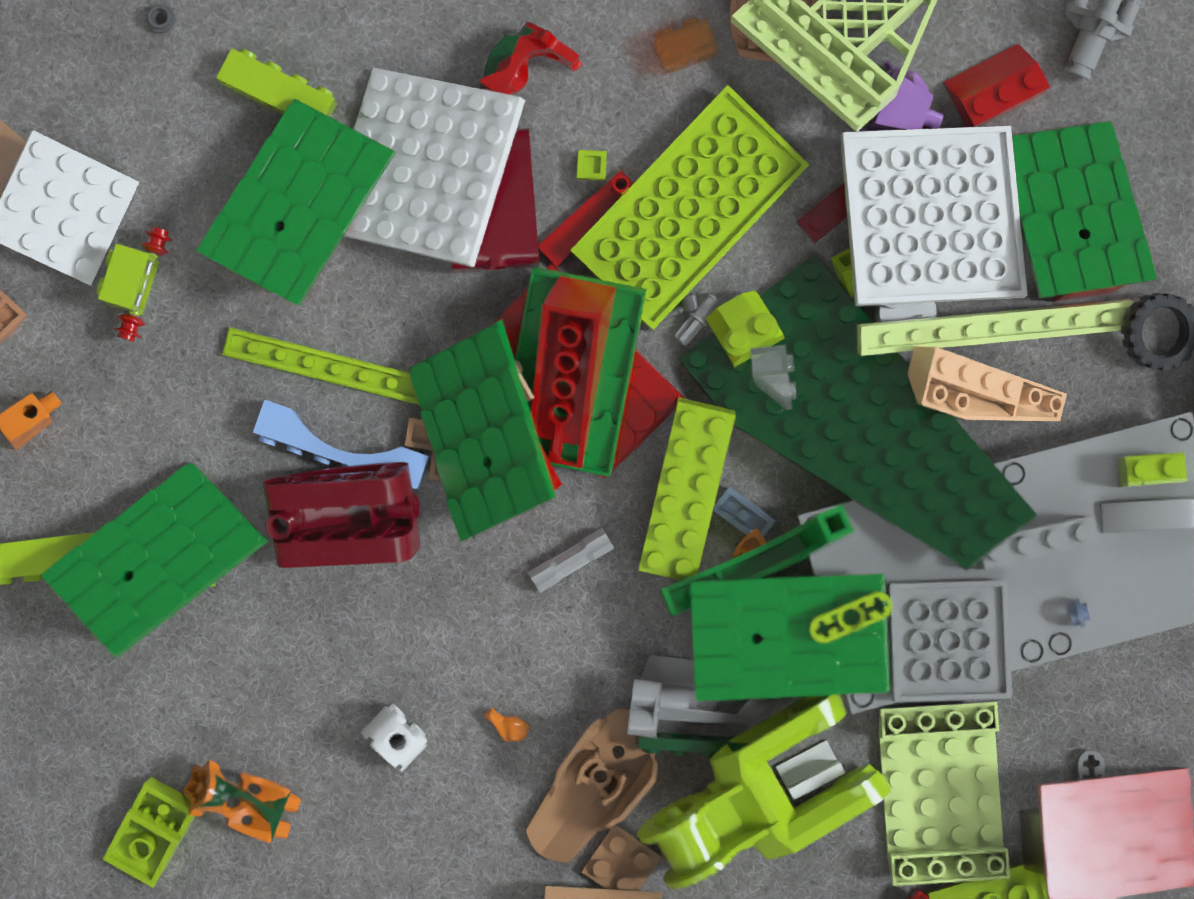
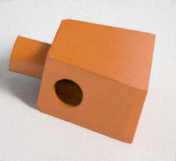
(19, 428)

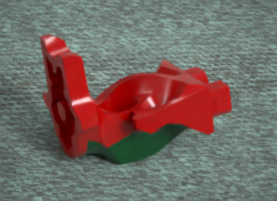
(508, 61)

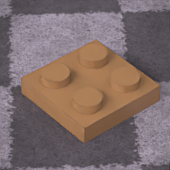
(621, 861)

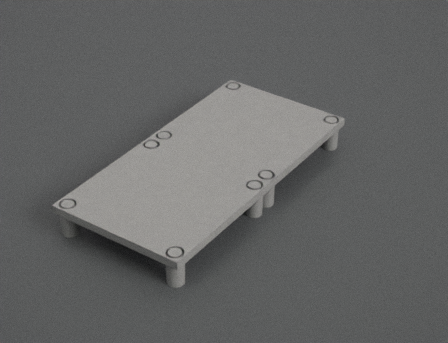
(1130, 582)

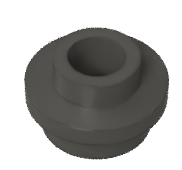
(157, 10)

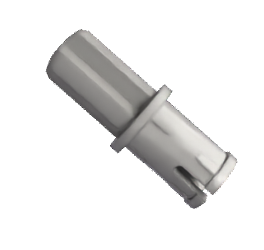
(696, 319)

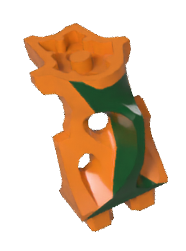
(263, 807)

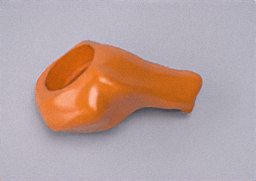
(509, 727)

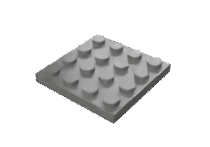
(950, 641)

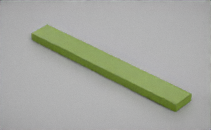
(319, 365)

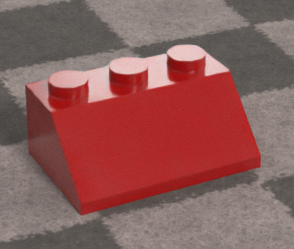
(996, 86)

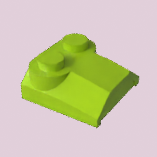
(744, 325)

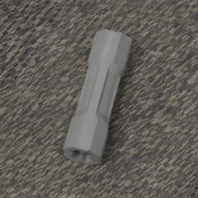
(587, 550)

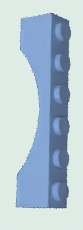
(285, 426)

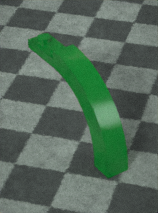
(768, 558)

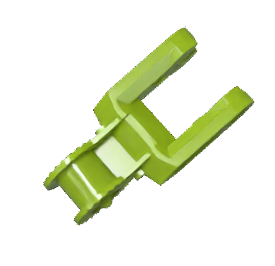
(749, 805)

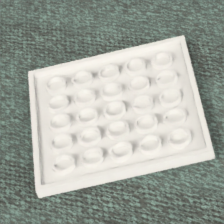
(445, 165)
(933, 215)

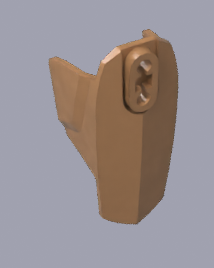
(592, 789)

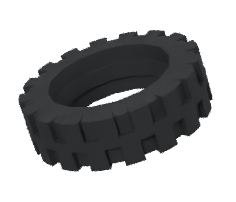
(1133, 331)

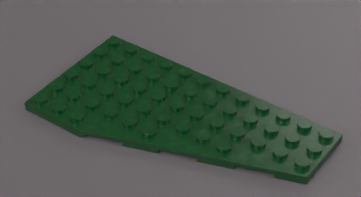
(863, 424)

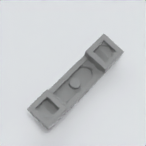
(1147, 515)

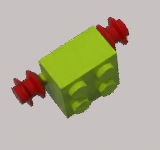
(130, 280)

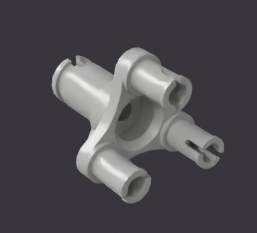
(1095, 29)

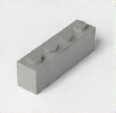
(1044, 541)

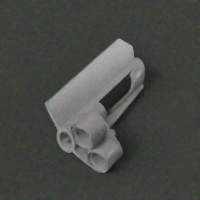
(668, 693)

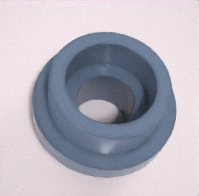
(1078, 613)

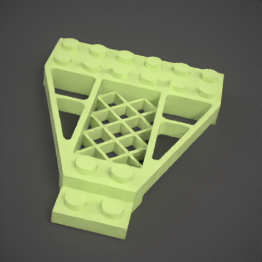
(827, 60)

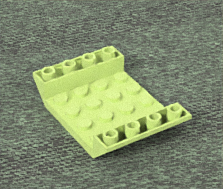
(943, 793)

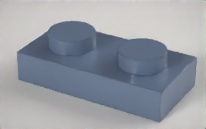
(743, 512)

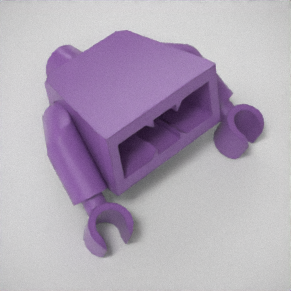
(909, 107)

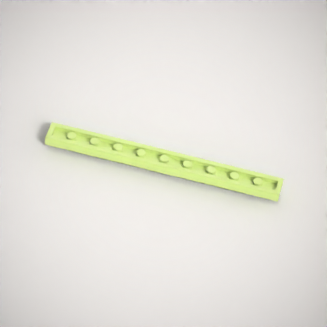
(992, 327)

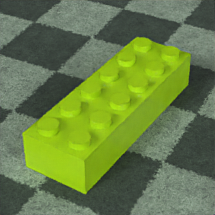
(686, 489)

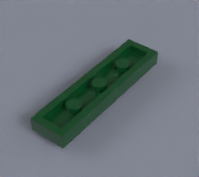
(681, 743)

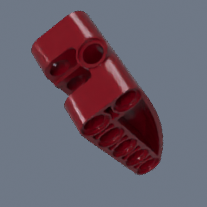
(512, 225)
(343, 516)

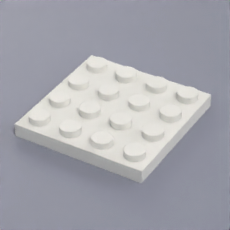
(62, 207)

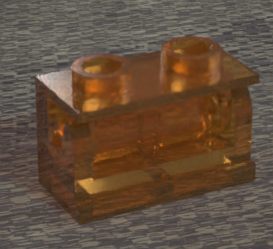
(685, 45)

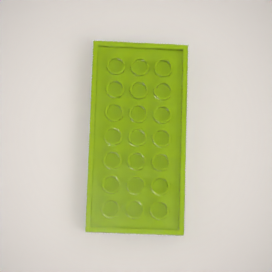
(691, 205)

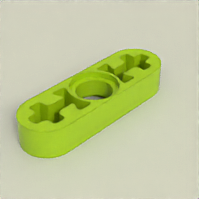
(868, 601)

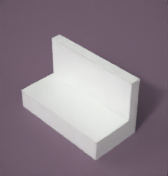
(810, 770)

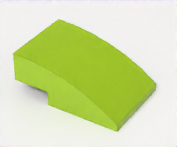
(150, 832)

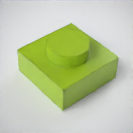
(591, 165)

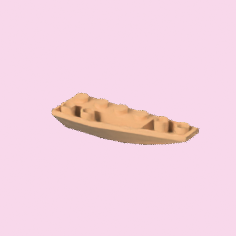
(978, 390)

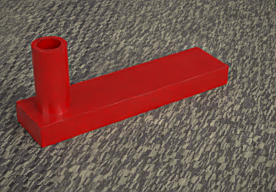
(565, 237)

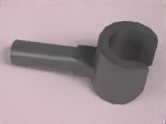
(689, 304)

